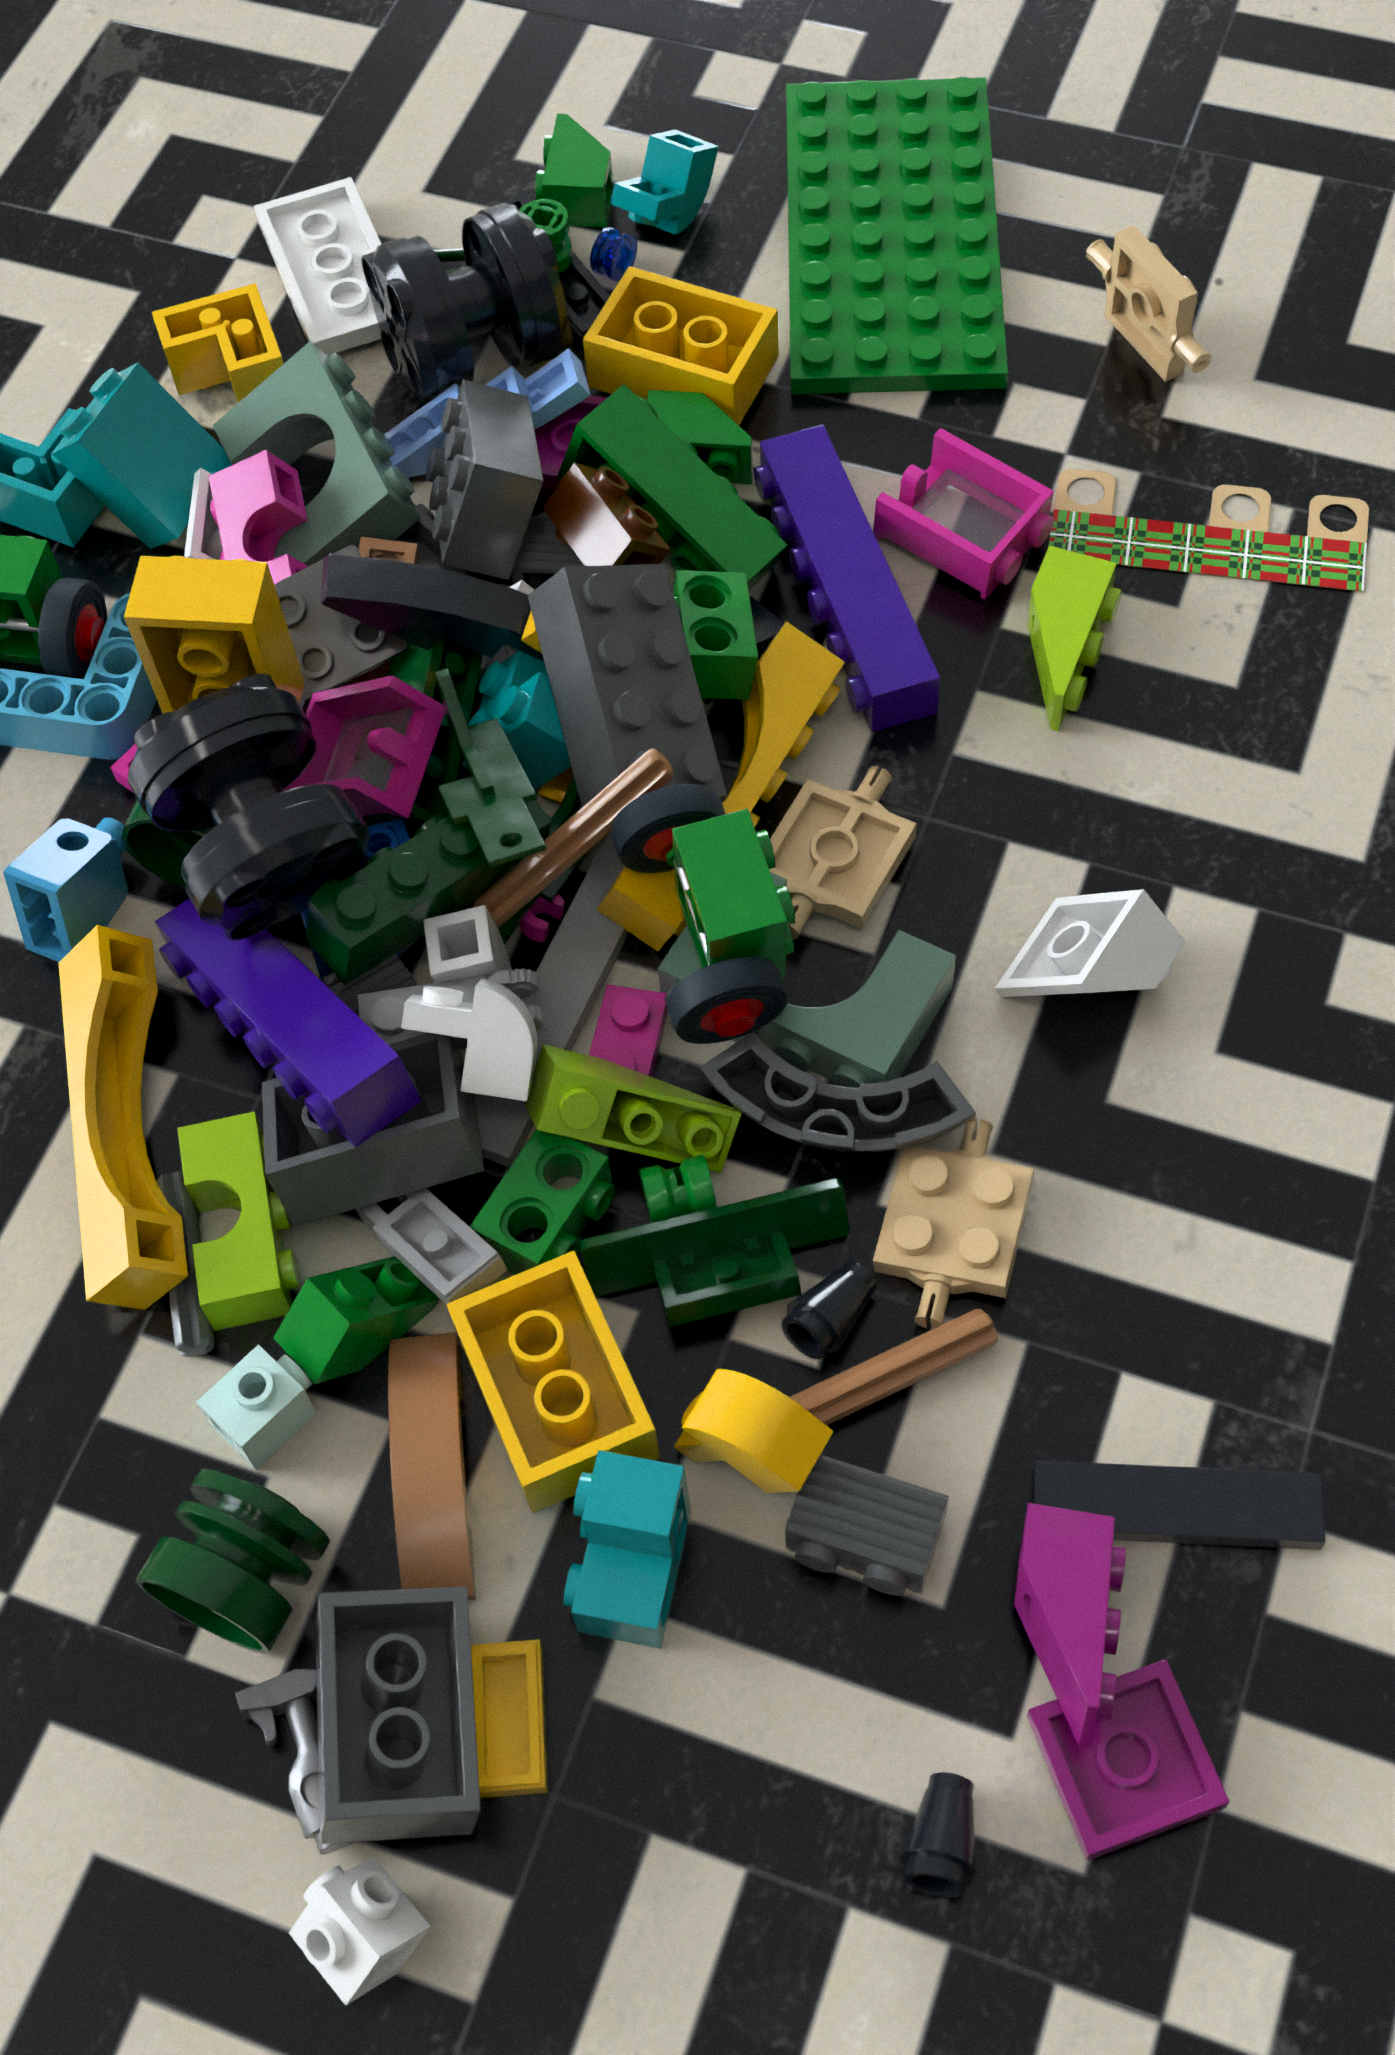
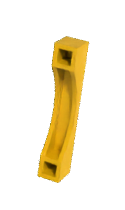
(787, 687)
(126, 1225)

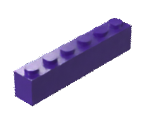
(847, 579)
(291, 1021)

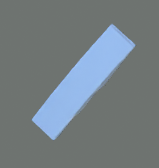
(549, 391)

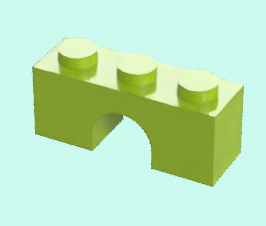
(247, 1270)

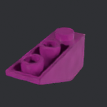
(1063, 1604)

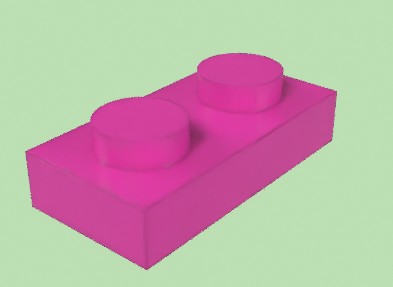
(630, 1028)

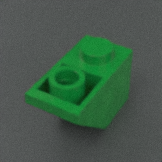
(576, 174)
(710, 431)
(351, 1316)

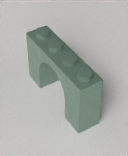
(314, 403)
(860, 1037)

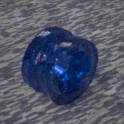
(613, 253)

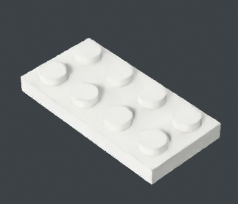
(318, 253)

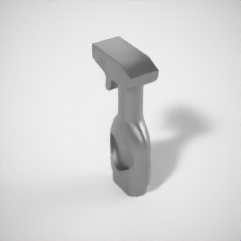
(293, 1695)

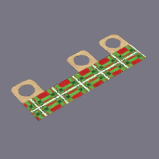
(1219, 549)

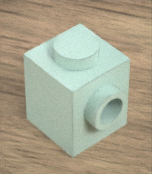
(259, 1405)

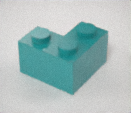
(42, 492)
(524, 704)
(636, 1534)

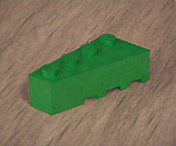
(693, 506)

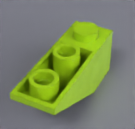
(1064, 621)
(627, 1109)

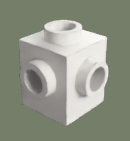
(358, 1928)

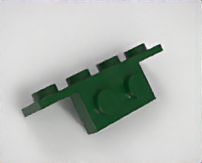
(719, 1255)

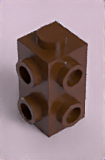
(603, 520)

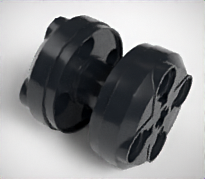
(504, 289)
(228, 768)

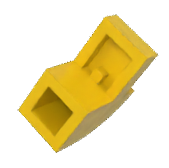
(753, 1431)

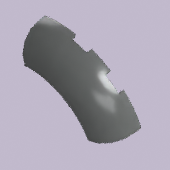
(833, 1116)

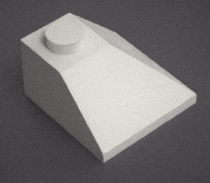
(1095, 947)

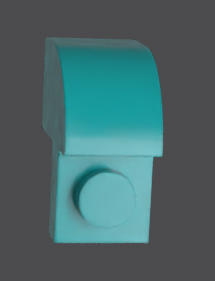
(671, 182)

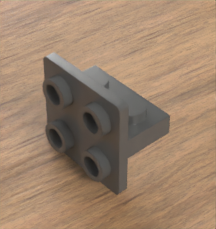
(326, 642)

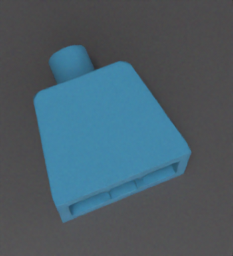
(67, 885)

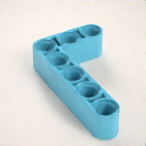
(81, 715)

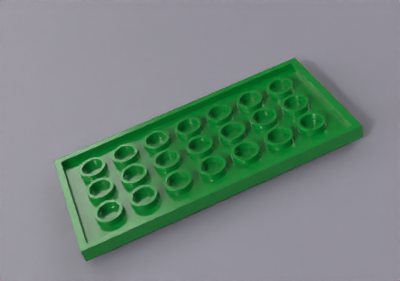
(893, 238)

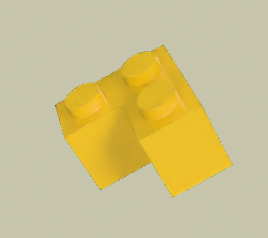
(219, 341)

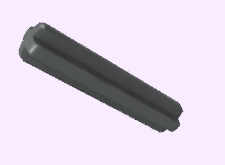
(190, 1325)

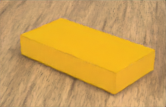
(510, 1718)

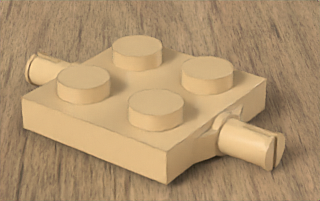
(1150, 303)
(840, 850)
(954, 1222)

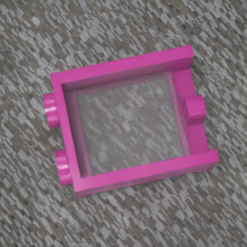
(966, 514)
(373, 743)

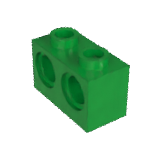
(718, 631)
(528, 1201)

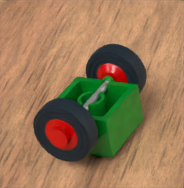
(44, 615)
(727, 902)

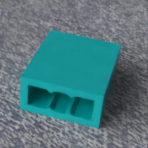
(139, 453)

